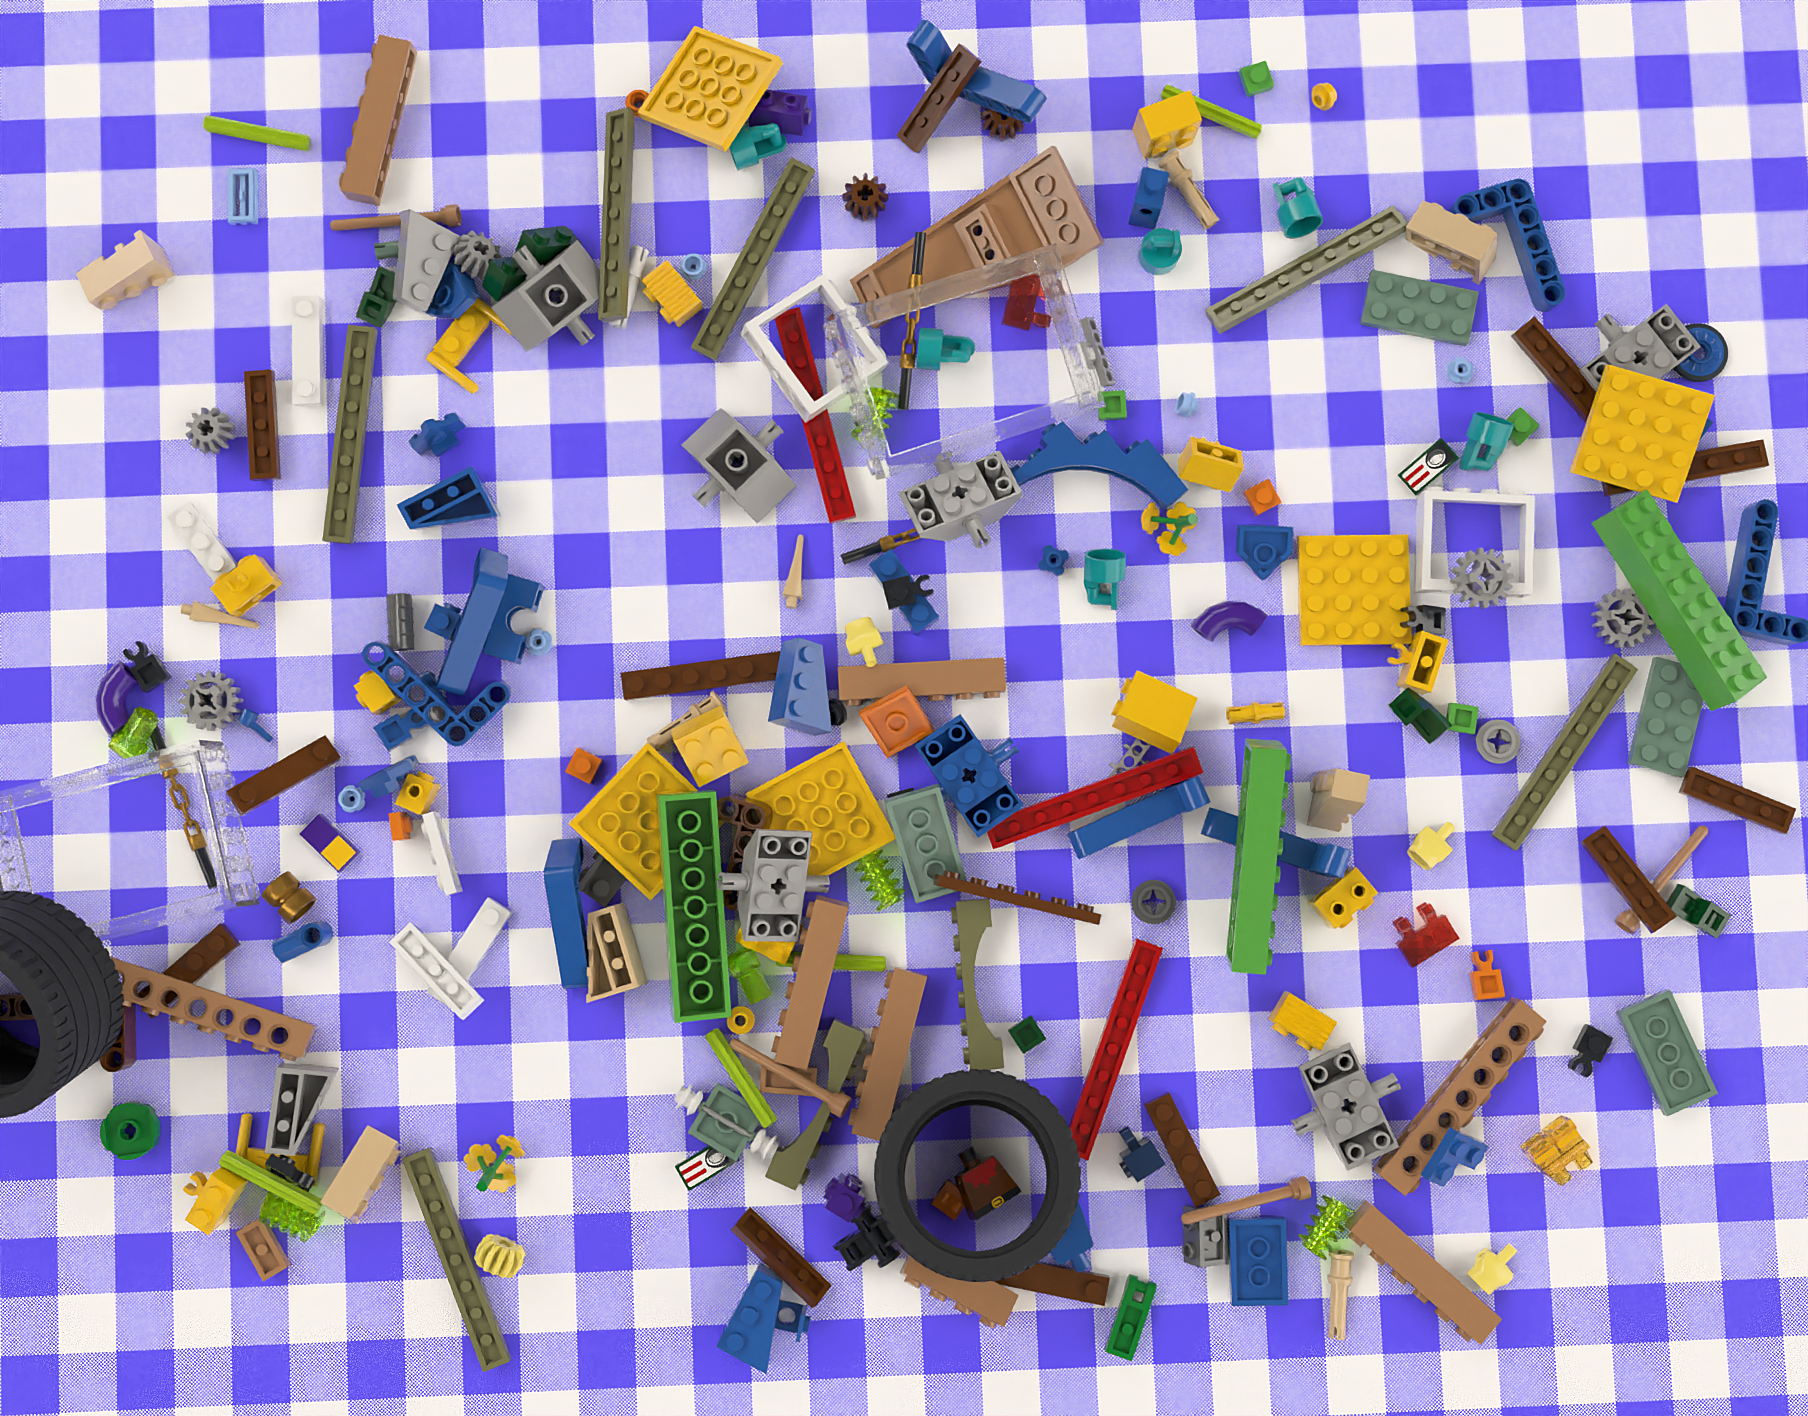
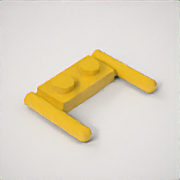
(459, 340)
(304, 1162)

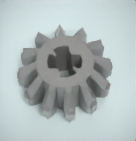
(475, 253)
(210, 441)

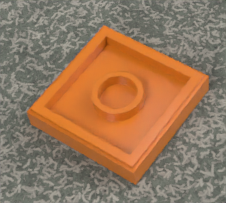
(896, 721)

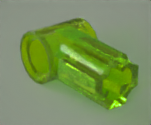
(133, 737)
(746, 968)

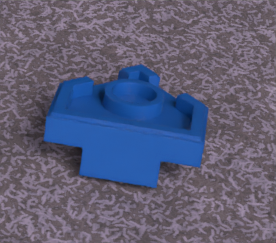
(454, 293)
(438, 435)
(1264, 546)
(387, 779)

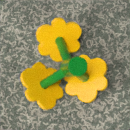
(1178, 519)
(500, 1175)

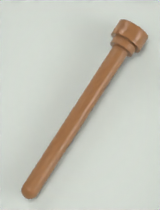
(448, 216)
(1629, 920)
(836, 1102)
(1296, 1189)

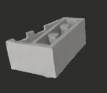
(421, 259)
(294, 1104)

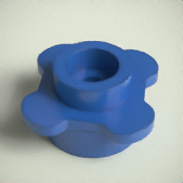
(1046, 564)

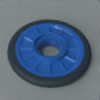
(1715, 354)

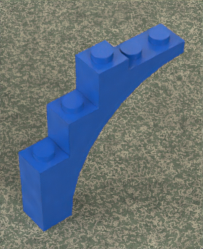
(1101, 454)

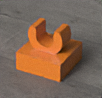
(949, 1200)

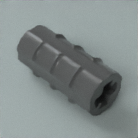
(400, 621)

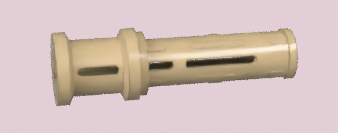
(1182, 179)
(664, 736)
(1340, 1280)

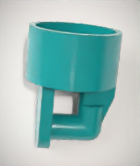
(756, 144)
(1299, 215)
(1160, 251)
(938, 348)
(1487, 430)
(1104, 567)

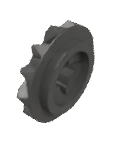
(1162, 911)

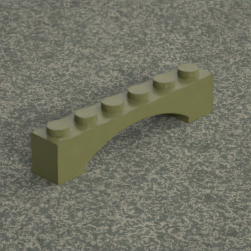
(983, 1048)
(790, 1162)

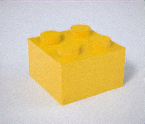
(1167, 125)
(709, 746)

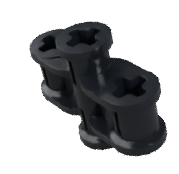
(866, 1240)

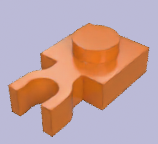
(1485, 981)

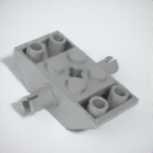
(530, 312)
(1653, 344)
(756, 484)
(962, 499)
(773, 884)
(1361, 1129)

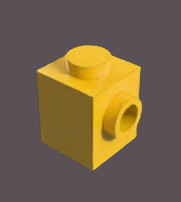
(375, 693)
(418, 793)

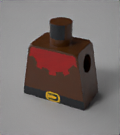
(983, 1184)

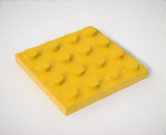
(710, 88)
(1641, 433)
(1353, 589)
(833, 803)
(624, 818)

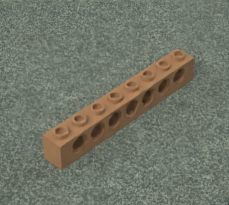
(299, 1032)
(1461, 1078)

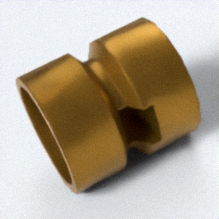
(291, 900)

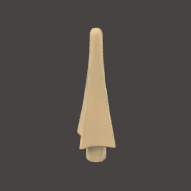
(793, 585)
(203, 613)

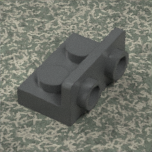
(601, 880)
(1205, 1241)

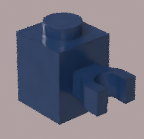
(1140, 1157)

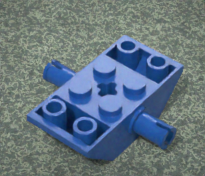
(990, 796)

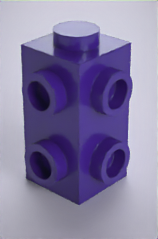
(784, 109)
(845, 1196)

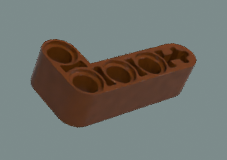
(746, 826)

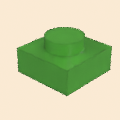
(1256, 78)
(1114, 406)
(1523, 426)
(1462, 718)

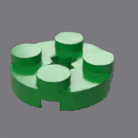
(121, 1144)

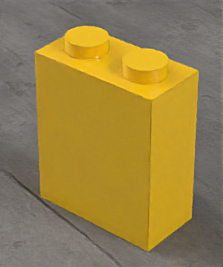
(1153, 711)

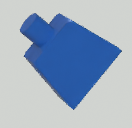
(1148, 195)
(1074, 1243)

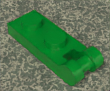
(1130, 1318)

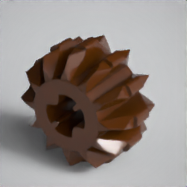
(999, 126)
(855, 194)

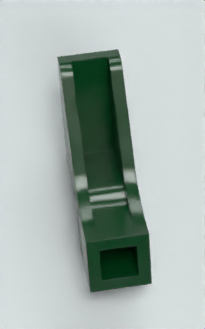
(543, 243)

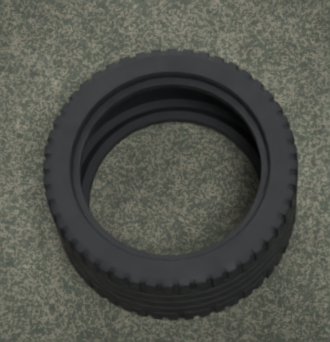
(69, 990)
(1048, 1130)

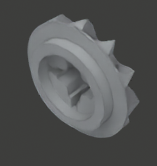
(1506, 732)

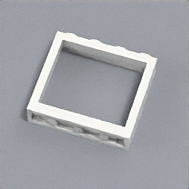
(779, 369)
(1425, 500)

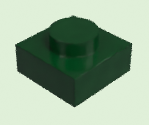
(1026, 1034)

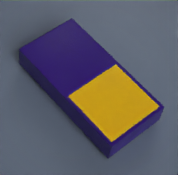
(330, 843)

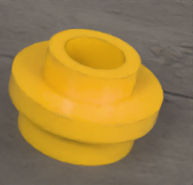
(1323, 96)
(749, 1016)

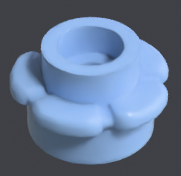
(688, 261)
(1453, 373)
(1186, 404)
(542, 648)
(344, 798)

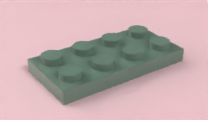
(1419, 308)
(1666, 720)
(924, 840)
(1667, 1052)

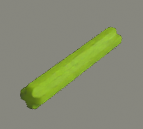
(1219, 114)
(257, 133)
(848, 962)
(741, 1078)
(270, 1182)

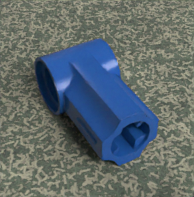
(301, 941)

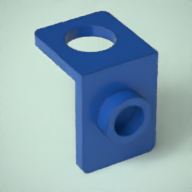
(801, 1321)

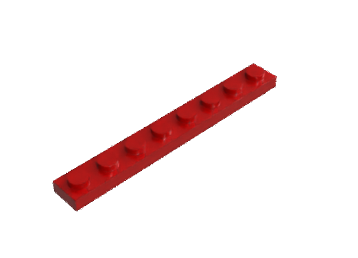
(818, 429)
(1096, 796)
(1113, 1045)

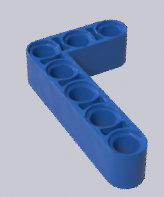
(984, 87)
(1520, 233)
(1755, 581)
(487, 590)
(432, 698)
(1134, 818)
(1315, 857)
(566, 910)

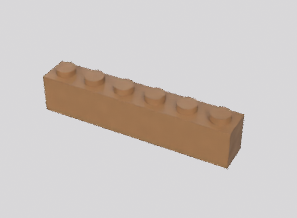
(378, 120)
(924, 679)
(811, 981)
(889, 1052)
(1423, 1272)

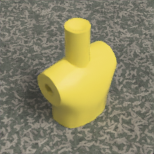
(862, 638)
(1430, 846)
(1491, 1269)

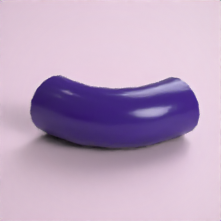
(1228, 615)
(112, 697)

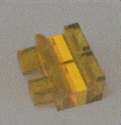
(1557, 1148)

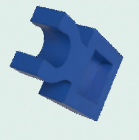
(396, 731)

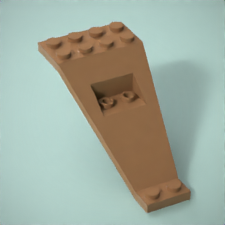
(1017, 215)

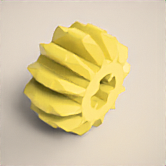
(499, 1256)

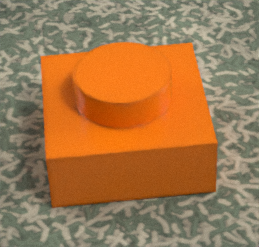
(1262, 497)
(584, 765)
(400, 826)

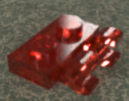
(1021, 303)
(1427, 940)

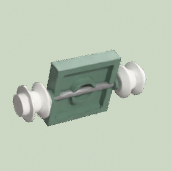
(725, 1122)

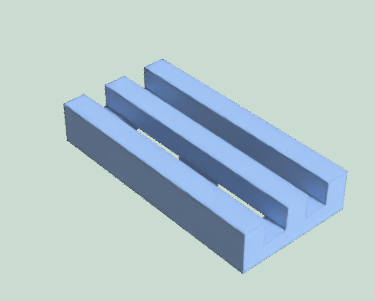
(253, 196)

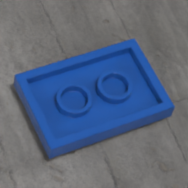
(1258, 1261)

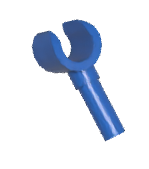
(430, 678)
(248, 719)

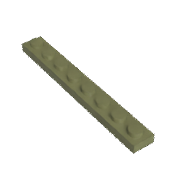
(616, 215)
(753, 259)
(1306, 269)
(350, 434)
(1564, 752)
(457, 1259)

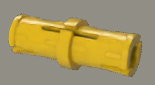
(1255, 713)

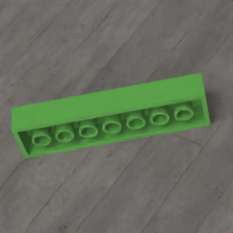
(1679, 601)
(1256, 856)
(693, 905)

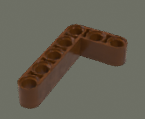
(125, 1043)

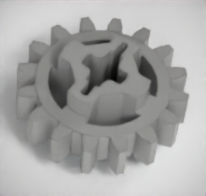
(1481, 567)
(1630, 609)
(223, 699)

